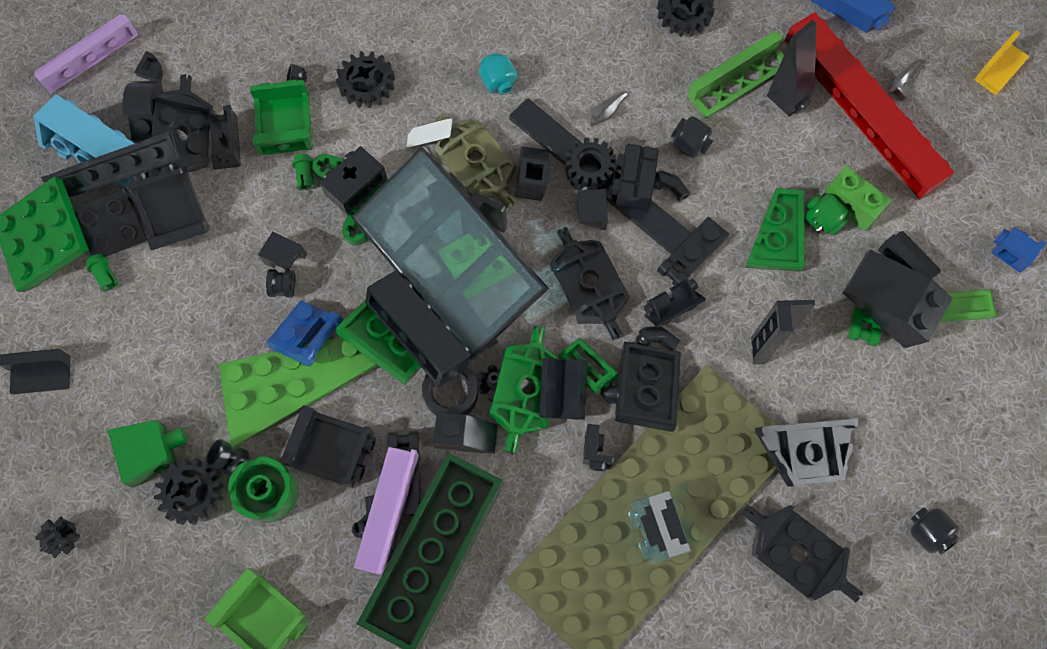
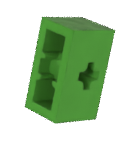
(858, 196)

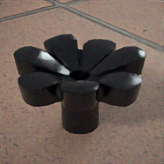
(489, 383)

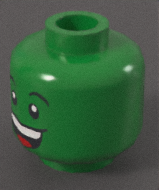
(826, 214)

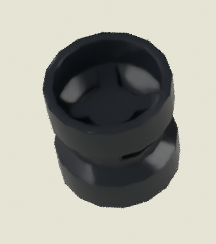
(225, 457)

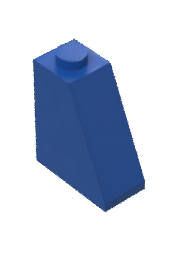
(860, 13)

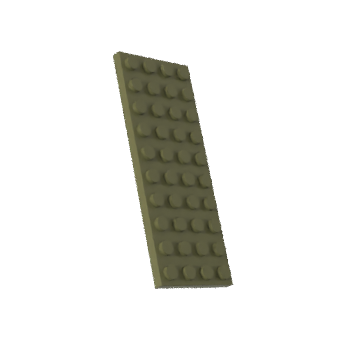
(590, 570)

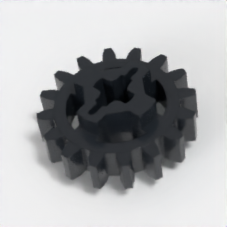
(681, 15)
(360, 79)
(180, 481)

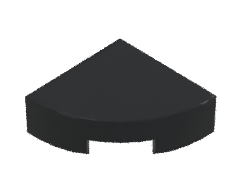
(149, 68)

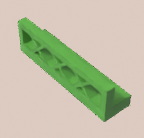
(732, 68)

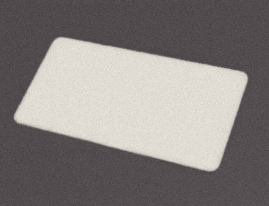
(429, 132)

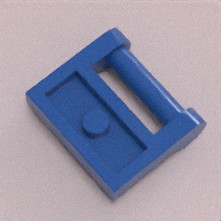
(299, 328)

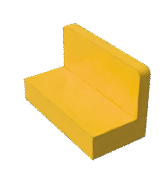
(1002, 66)

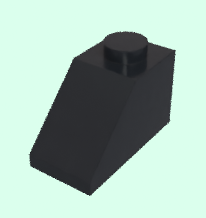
(464, 433)

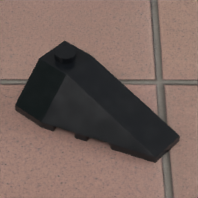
(796, 72)

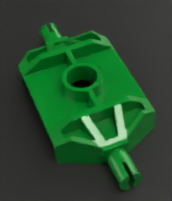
(510, 406)

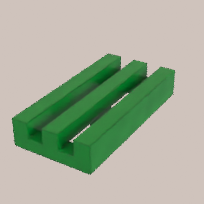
(602, 381)

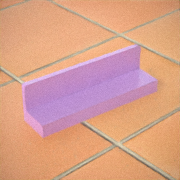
(85, 53)
(386, 511)

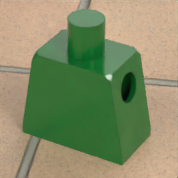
(144, 450)

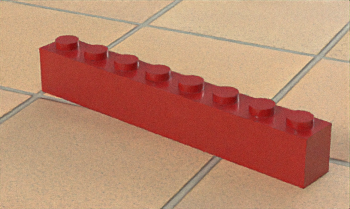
(875, 112)

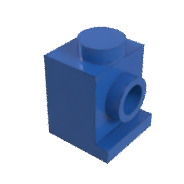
(1017, 248)

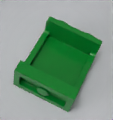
(281, 117)

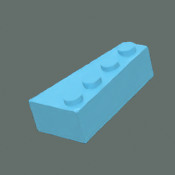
(76, 133)

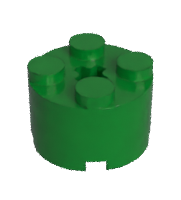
(267, 473)

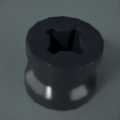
(280, 283)

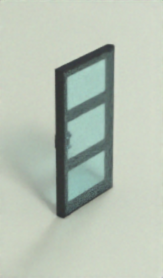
(449, 252)

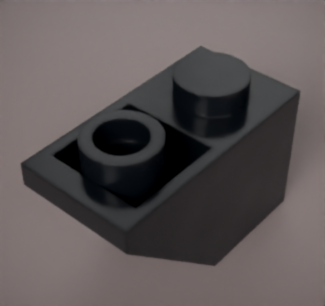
(532, 173)

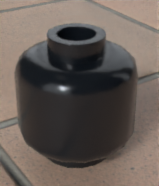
(692, 136)
(934, 530)

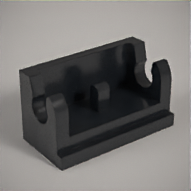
(225, 139)

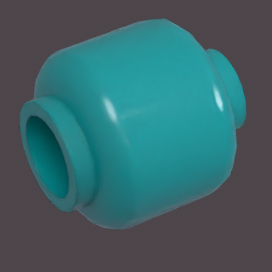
(498, 73)

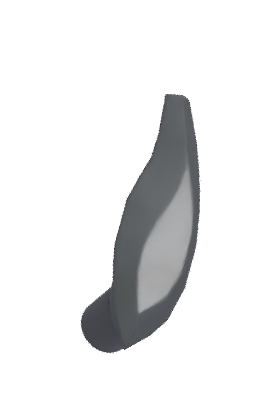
(898, 84)
(606, 109)

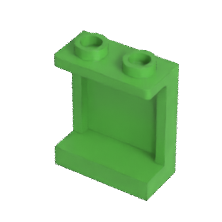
(257, 614)

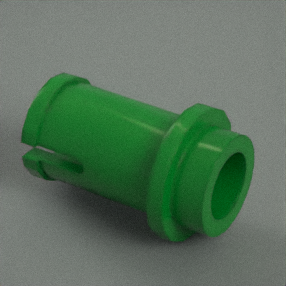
(303, 170)
(99, 268)

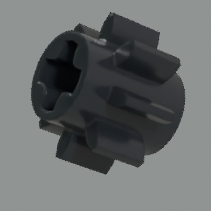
(57, 537)

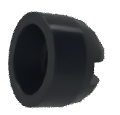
(296, 72)

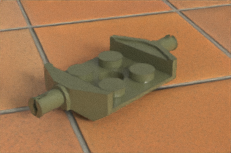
(486, 176)

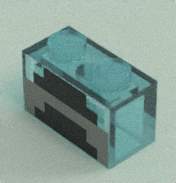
(659, 528)

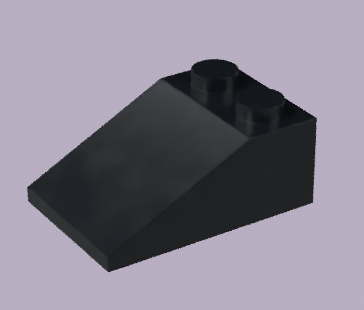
(897, 299)

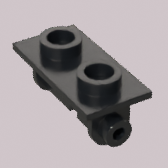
(663, 310)

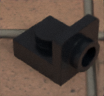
(594, 443)

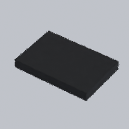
(648, 387)

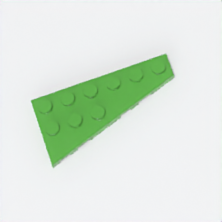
(275, 387)

